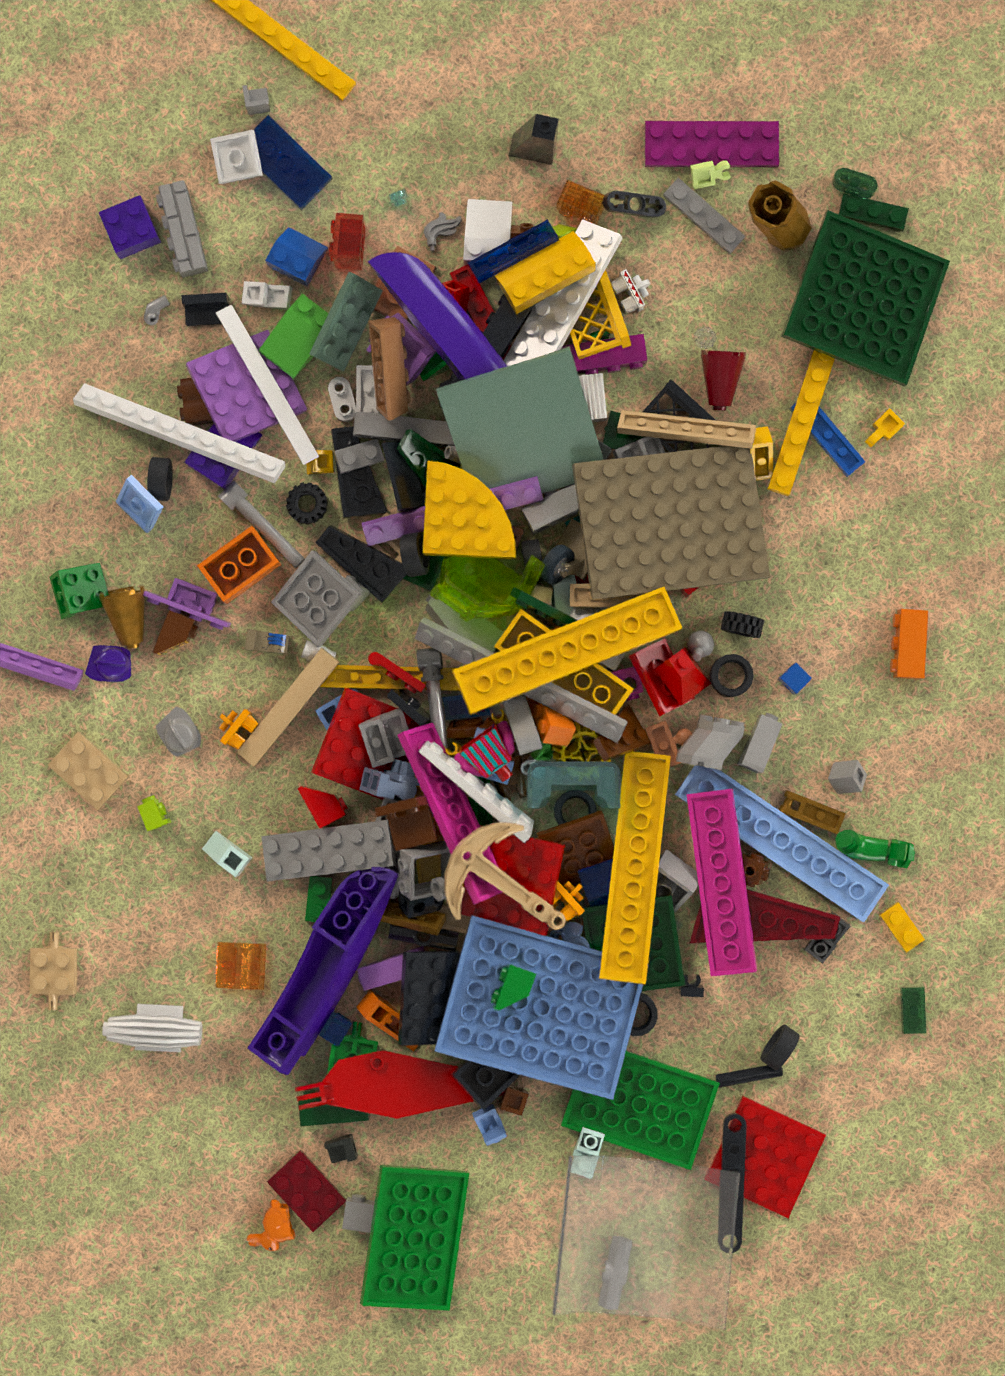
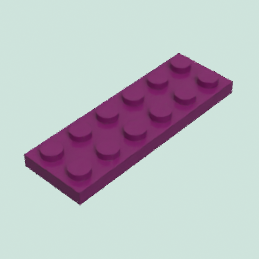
(715, 141)

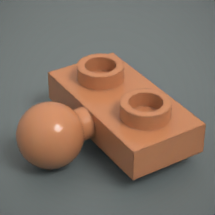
(663, 742)

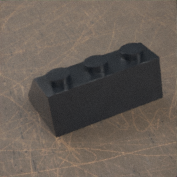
(403, 479)

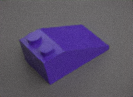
(214, 470)

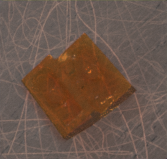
(240, 965)

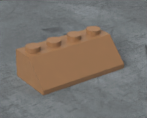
(389, 367)

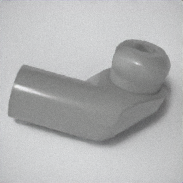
(153, 310)

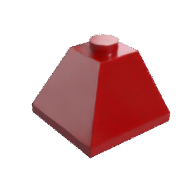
(682, 676)
(323, 805)

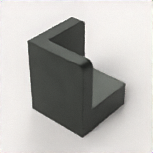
(341, 1149)

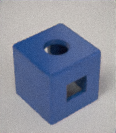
(794, 678)

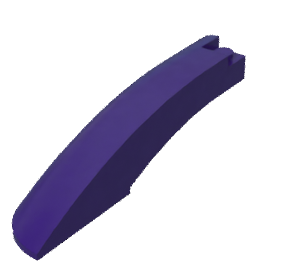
(437, 315)
(324, 968)

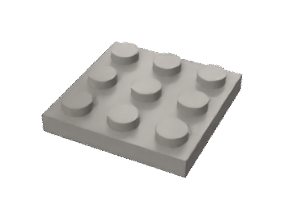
(316, 598)

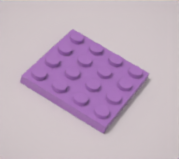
(233, 394)

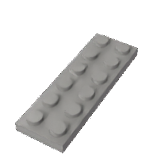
(328, 850)

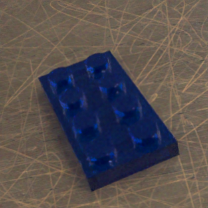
(289, 164)

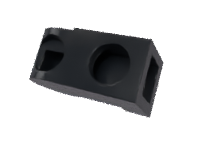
(420, 906)

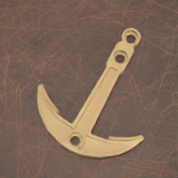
(459, 867)

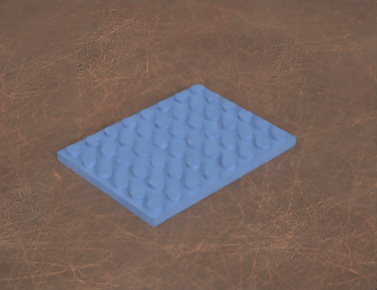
(566, 1029)

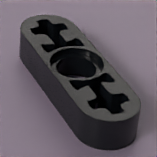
(642, 199)

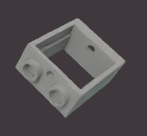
(406, 867)

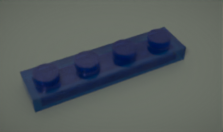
(513, 251)

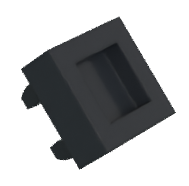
(692, 989)

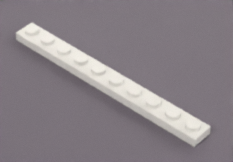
(179, 433)

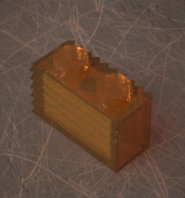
(580, 203)

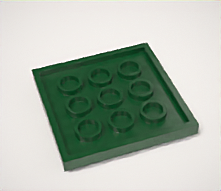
(664, 959)

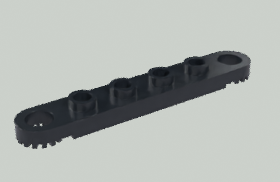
(734, 1160)

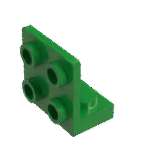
(78, 589)

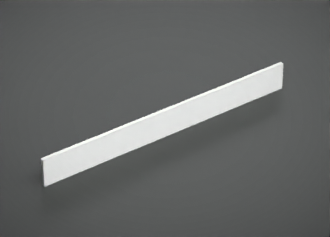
(267, 384)

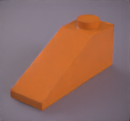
(381, 1014)

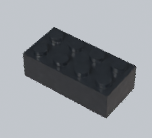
(482, 1081)

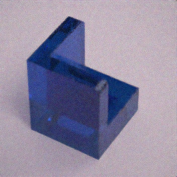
(336, 1028)

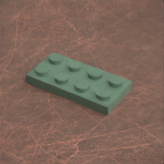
(346, 321)

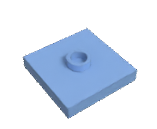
(139, 504)

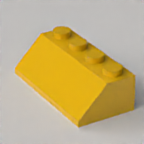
(546, 272)

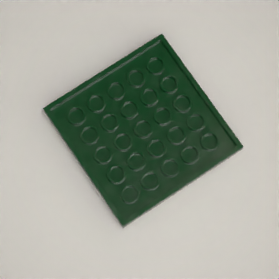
(865, 298)

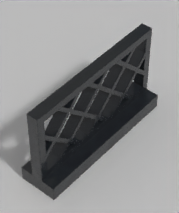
(683, 400)

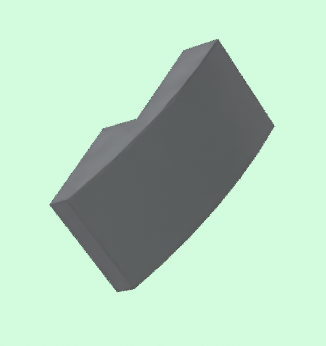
(824, 947)

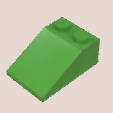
(294, 336)

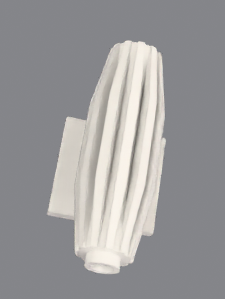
(154, 1029)

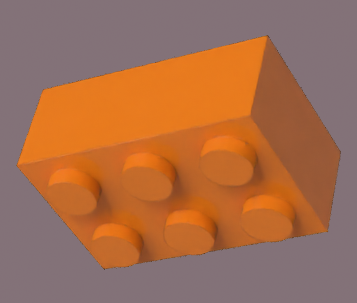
(239, 565)

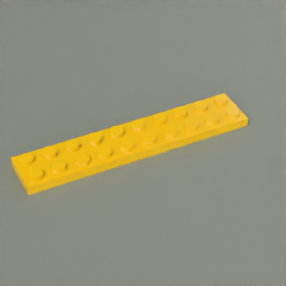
(566, 650)
(635, 868)

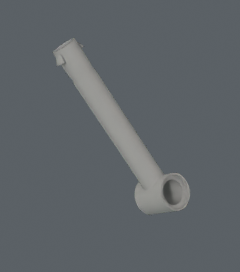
(235, 497)

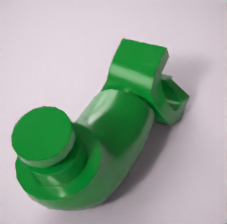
(875, 849)

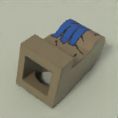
(266, 642)

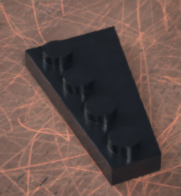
(356, 488)
(368, 565)

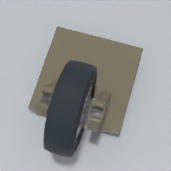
(566, 556)

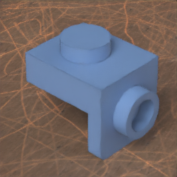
(490, 1125)

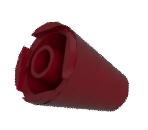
(721, 376)

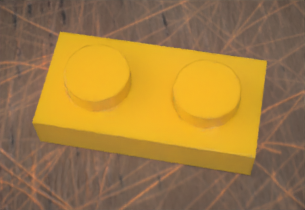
(902, 927)

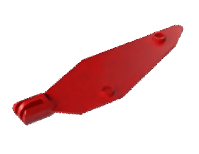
(387, 1085)

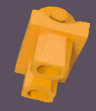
(231, 736)
(571, 907)

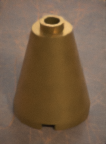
(126, 614)

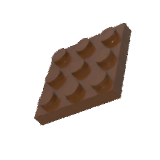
(585, 842)

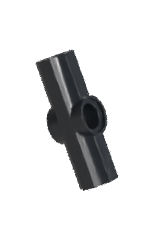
(445, 940)

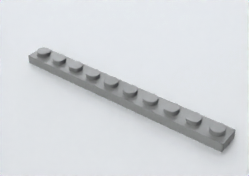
(548, 694)

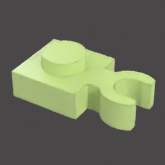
(706, 173)

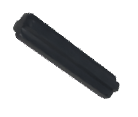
(748, 1075)

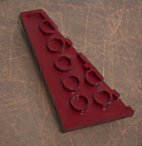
(779, 920)

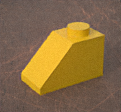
(762, 454)

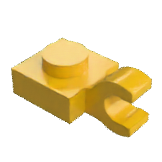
(885, 427)

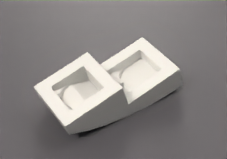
(267, 296)

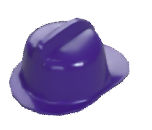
(109, 664)

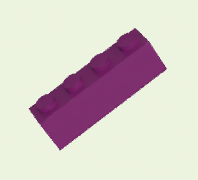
(613, 358)

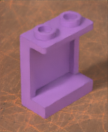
(417, 347)

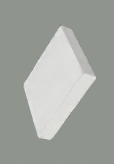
(236, 157)

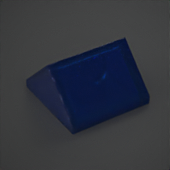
(596, 882)

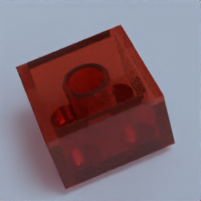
(348, 242)

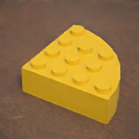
(464, 517)

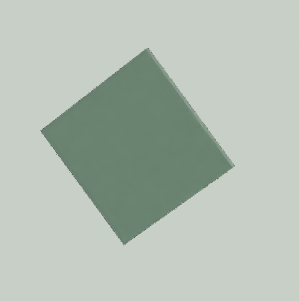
(522, 422)

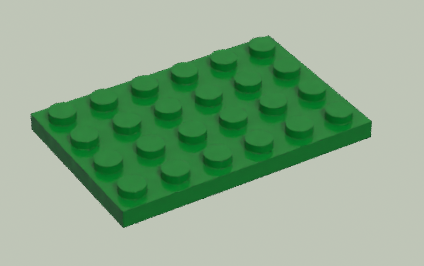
(652, 1111)
(414, 1238)

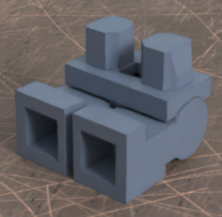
(397, 782)

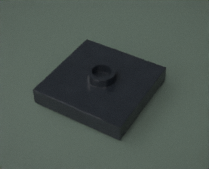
(410, 706)

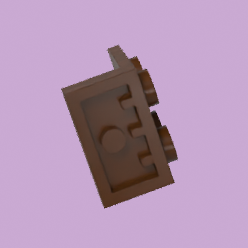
(409, 822)

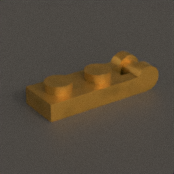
(812, 812)

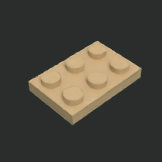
(88, 771)

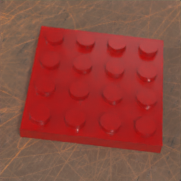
(343, 748)
(534, 867)
(776, 1155)

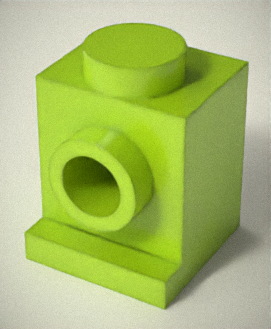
(153, 813)

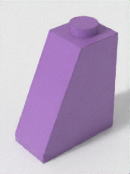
(383, 971)

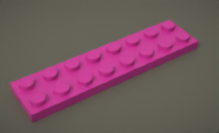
(447, 804)
(721, 882)

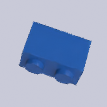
(296, 256)

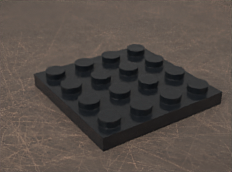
(425, 994)

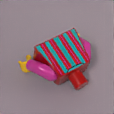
(487, 751)

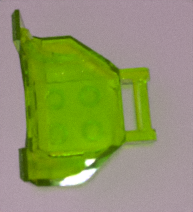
(483, 586)

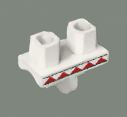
(634, 301)

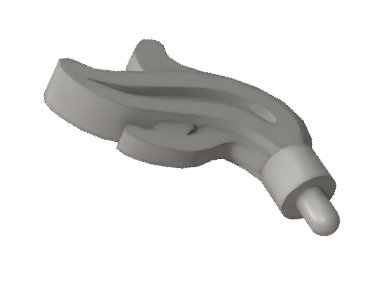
(440, 227)

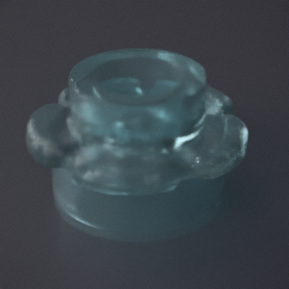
(398, 197)

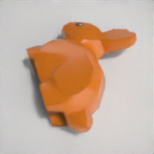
(276, 1226)

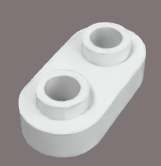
(342, 398)

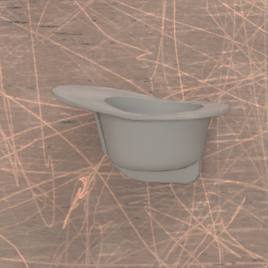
(178, 732)

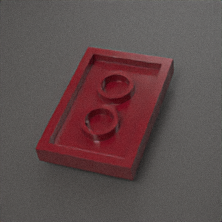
(306, 1190)

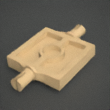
(53, 971)

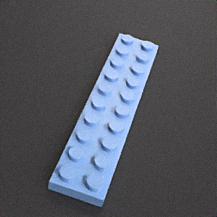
(793, 845)

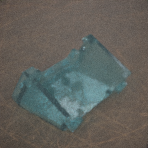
(566, 776)

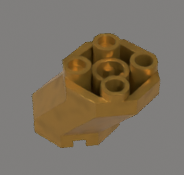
(779, 215)

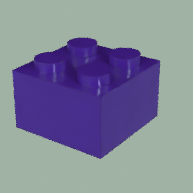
(129, 227)

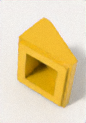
(322, 464)

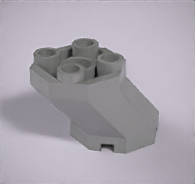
(710, 742)

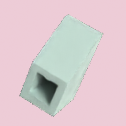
(226, 854)

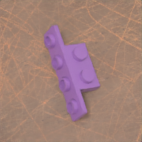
(191, 599)

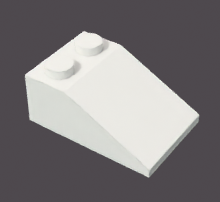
(486, 227)

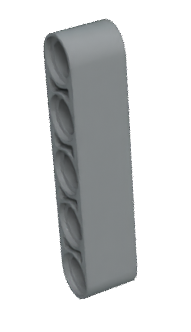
(378, 427)
(522, 724)

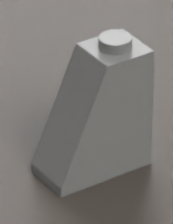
(760, 743)

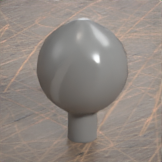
(700, 644)

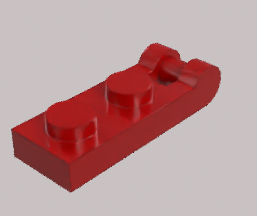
(396, 672)

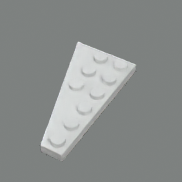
(482, 793)

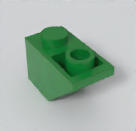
(514, 986)

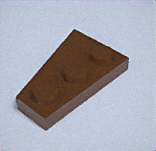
(632, 739)

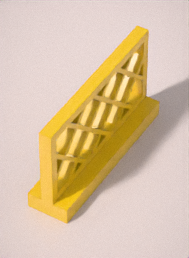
(614, 317)

